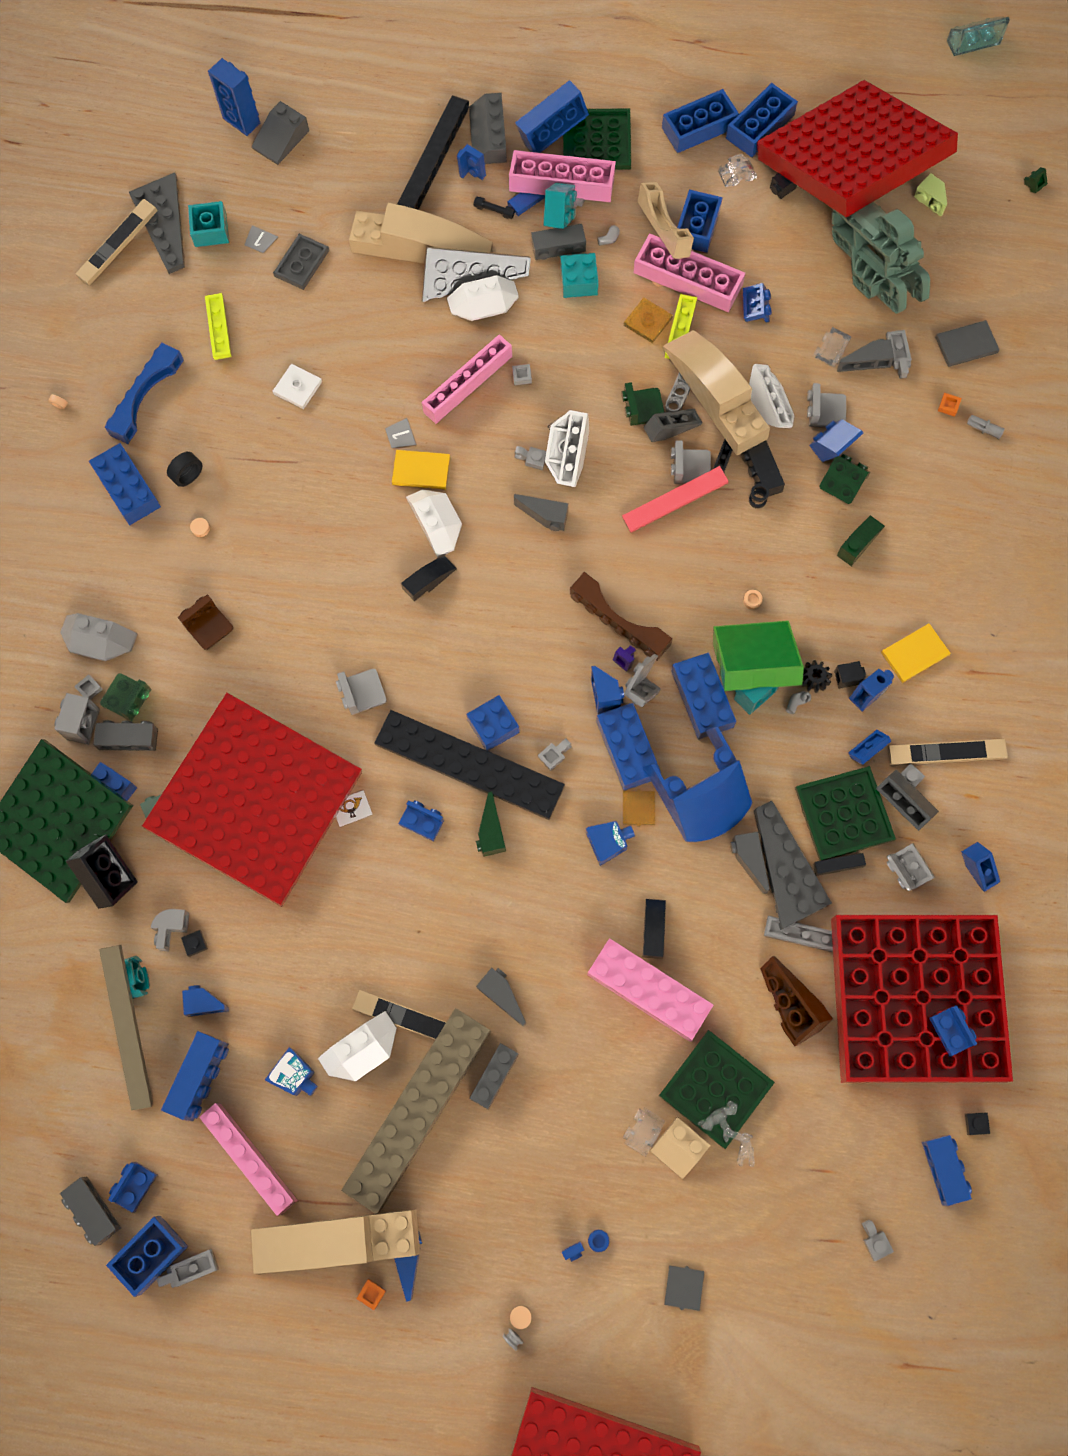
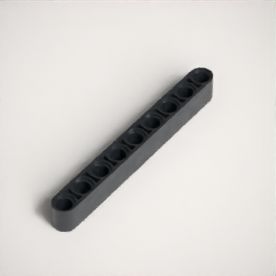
(434, 153)

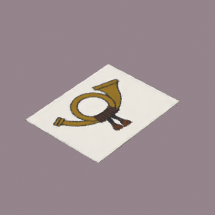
(354, 809)

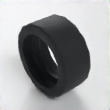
(184, 469)

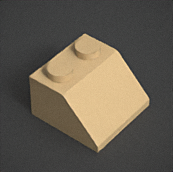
(680, 1148)

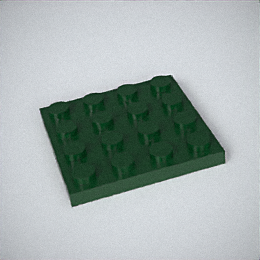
(602, 136)
(845, 813)
(710, 1080)

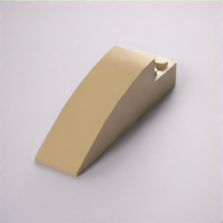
(407, 232)
(719, 390)
(335, 1242)

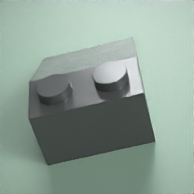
(280, 133)

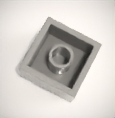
(76, 718)

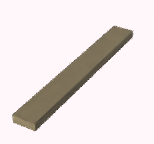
(126, 1027)

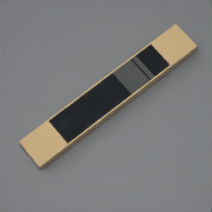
(116, 242)
(947, 752)
(400, 1015)

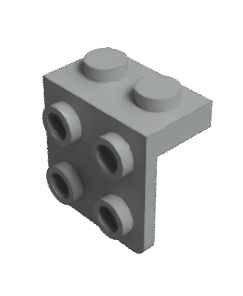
(825, 407)
(689, 463)
(639, 688)
(361, 691)
(910, 867)

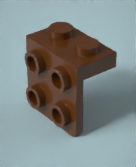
(205, 622)

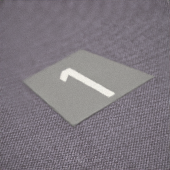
(259, 239)
(400, 434)

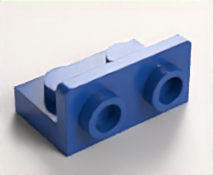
(471, 161)
(756, 303)
(421, 820)
(953, 1030)
(132, 1186)

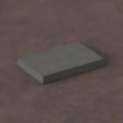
(301, 261)
(967, 343)

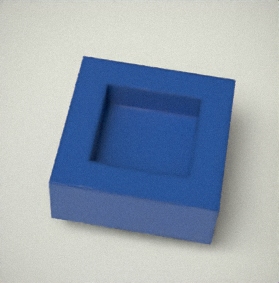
(573, 1252)

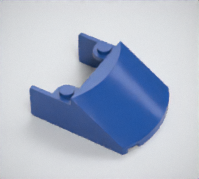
(710, 805)

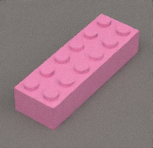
(538, 171)
(692, 276)
(650, 990)

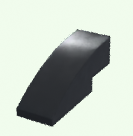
(427, 577)
(654, 929)

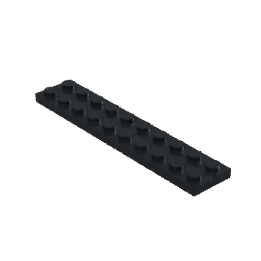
(469, 764)

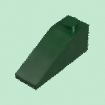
(860, 540)
(490, 832)

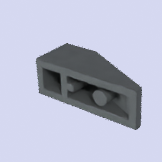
(871, 356)
(669, 424)
(546, 512)
(750, 856)
(499, 991)

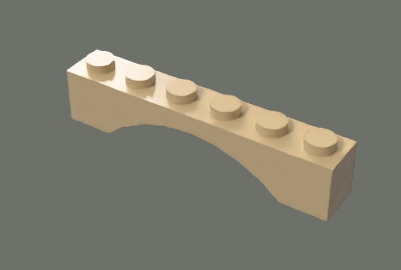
(652, 202)

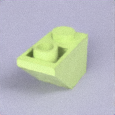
(932, 194)

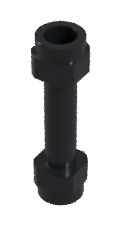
(507, 212)

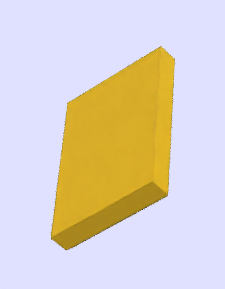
(421, 469)
(915, 653)

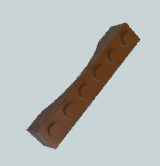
(649, 639)

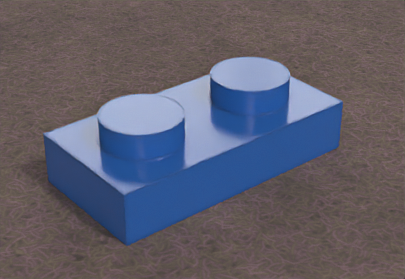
(869, 747)

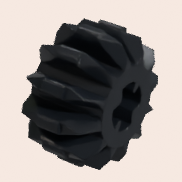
(820, 671)

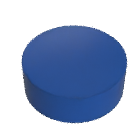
(598, 1240)

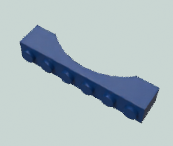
(161, 365)

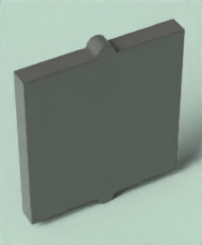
(684, 1288)

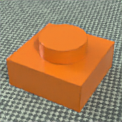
(949, 404)
(371, 1294)

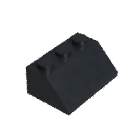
(102, 872)

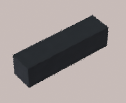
(724, 456)
(839, 864)

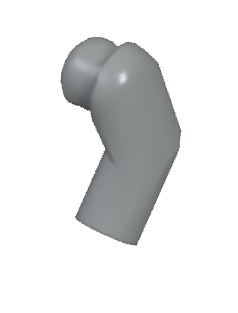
(611, 236)
(797, 699)

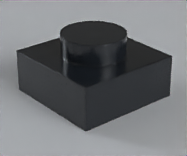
(194, 943)
(977, 1123)

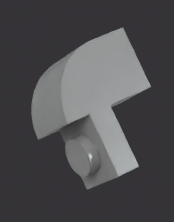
(166, 922)

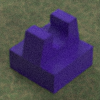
(625, 657)

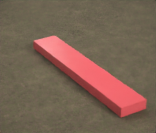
(675, 499)

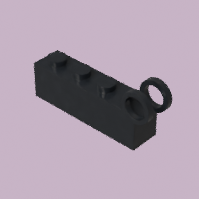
(764, 472)

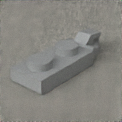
(901, 352)
(189, 1269)

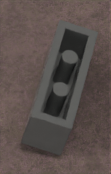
(558, 242)
(126, 736)
(907, 800)
(494, 1076)
(90, 1211)

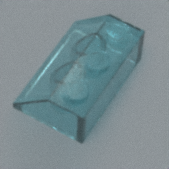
(977, 35)

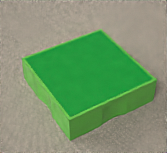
(757, 655)

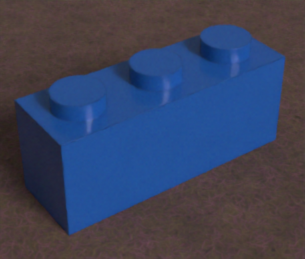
(947, 1170)

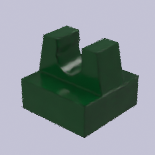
(1036, 180)

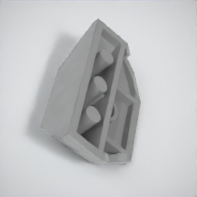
(96, 637)

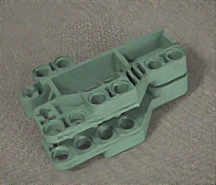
(894, 265)

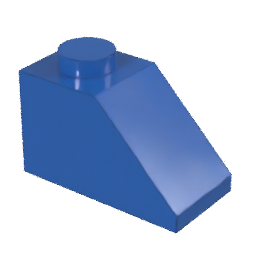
(981, 865)
(200, 1001)

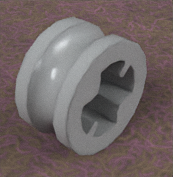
(513, 1339)

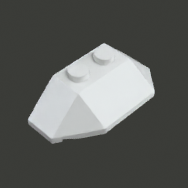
(483, 298)
(770, 397)
(567, 447)
(436, 519)
(361, 1049)

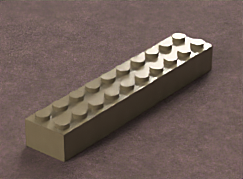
(416, 1111)

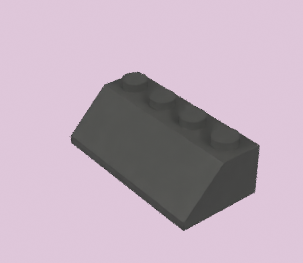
(488, 128)

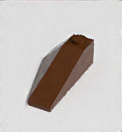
(799, 1008)

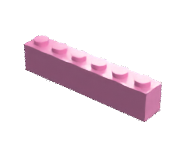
(467, 379)
(248, 1159)

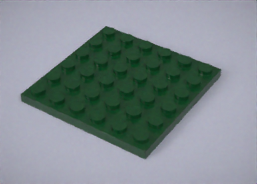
(53, 814)

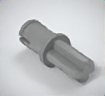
(985, 426)

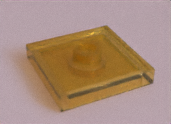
(648, 320)

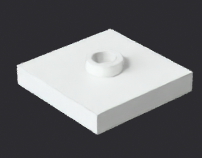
(297, 386)

